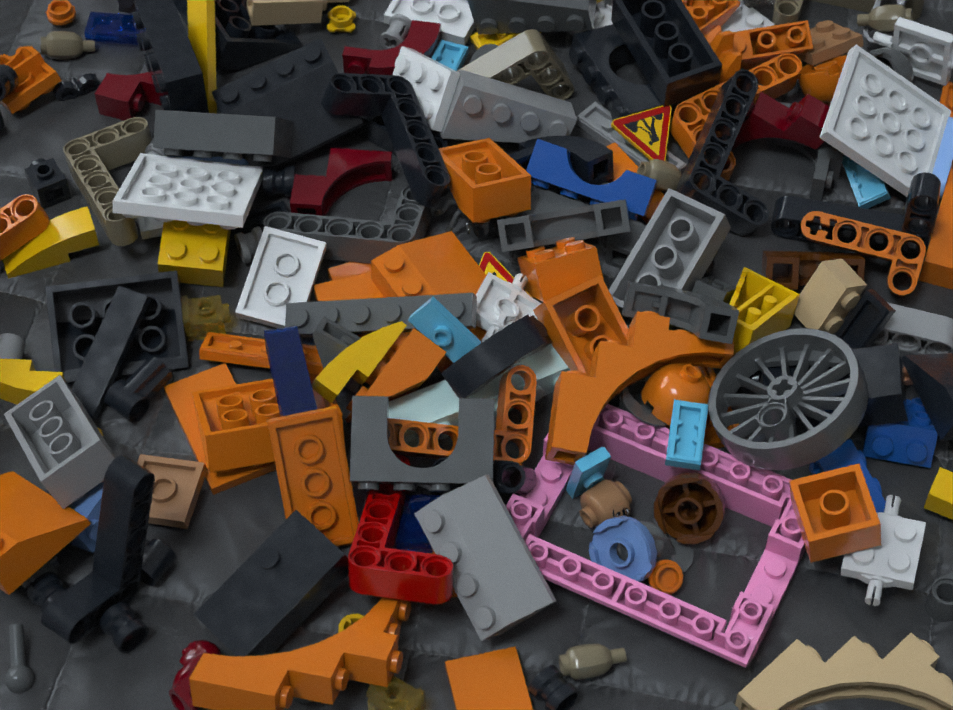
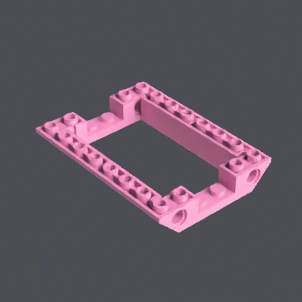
(745, 490)

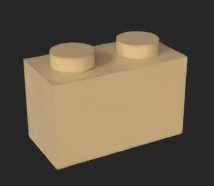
(829, 296)

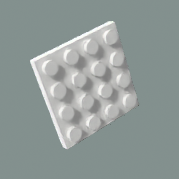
(884, 121)
(188, 191)

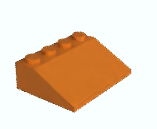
(429, 268)
(236, 426)
(31, 529)

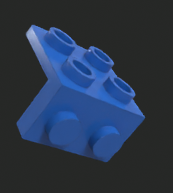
(904, 441)

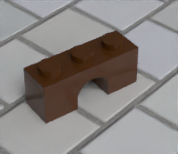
(797, 267)

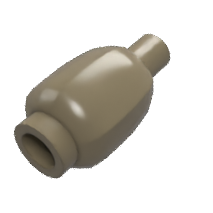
(884, 17)
(65, 45)
(662, 171)
(589, 660)

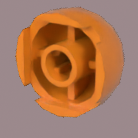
(822, 79)
(674, 382)

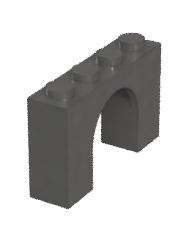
(376, 464)

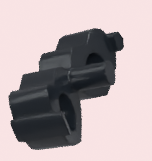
(71, 90)

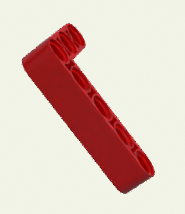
(390, 572)

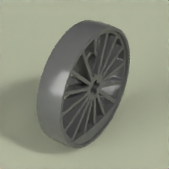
(788, 397)

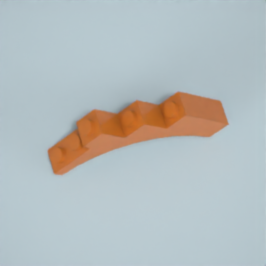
(582, 398)
(314, 673)

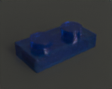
(111, 28)
(410, 533)

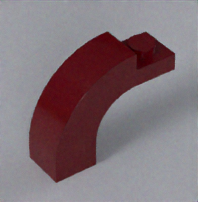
(421, 37)

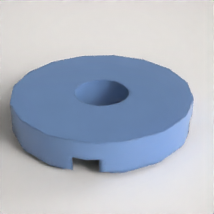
(634, 537)

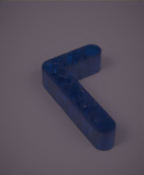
(289, 371)

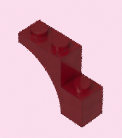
(125, 95)
(774, 120)
(345, 172)

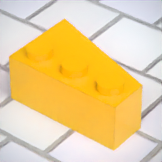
(762, 308)

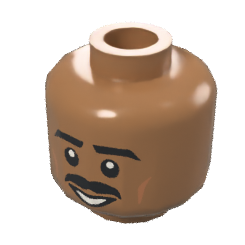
(604, 502)

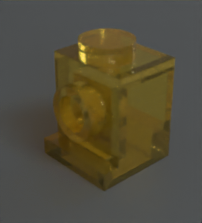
(204, 316)
(406, 696)

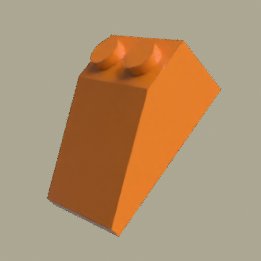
(486, 180)
(581, 320)

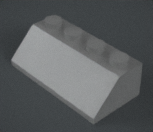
(488, 555)

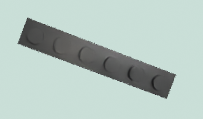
(371, 314)

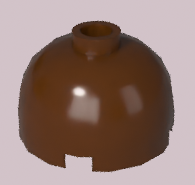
(689, 507)

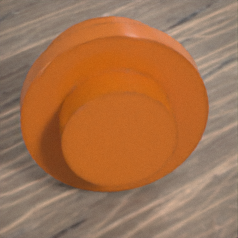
(60, 12)
(666, 576)

